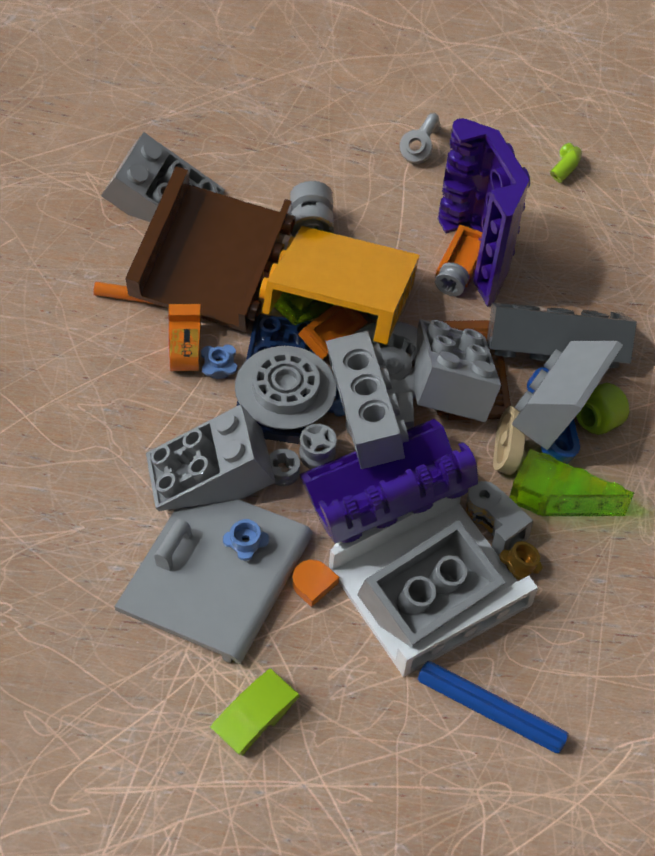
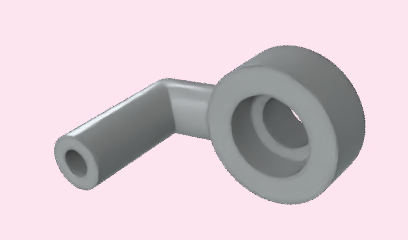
(430, 126)

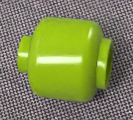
(604, 409)

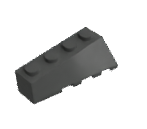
(539, 332)

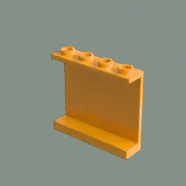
(345, 275)

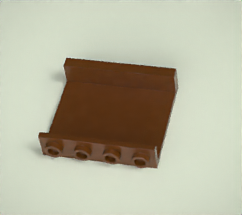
(208, 252)

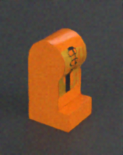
(184, 336)

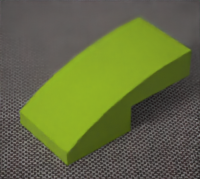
(254, 710)

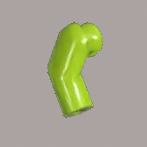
(570, 159)

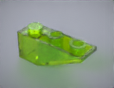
(562, 490)

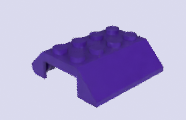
(487, 193)
(359, 499)

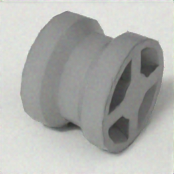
(315, 437)

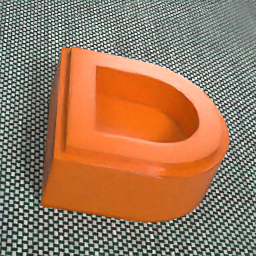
(313, 580)

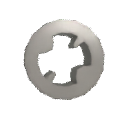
(452, 279)
(292, 462)

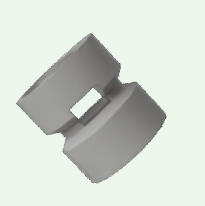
(312, 206)

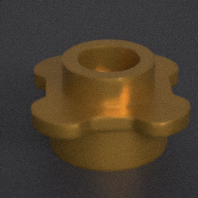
(522, 560)

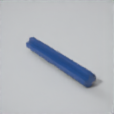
(493, 707)

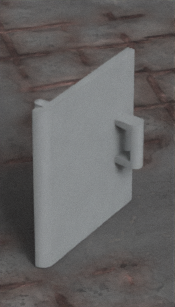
(202, 587)

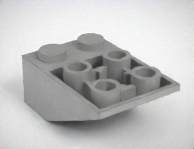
(144, 177)
(454, 371)
(211, 463)

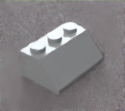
(563, 389)
(430, 585)

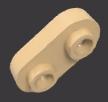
(509, 444)

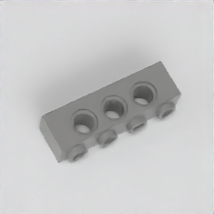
(365, 399)

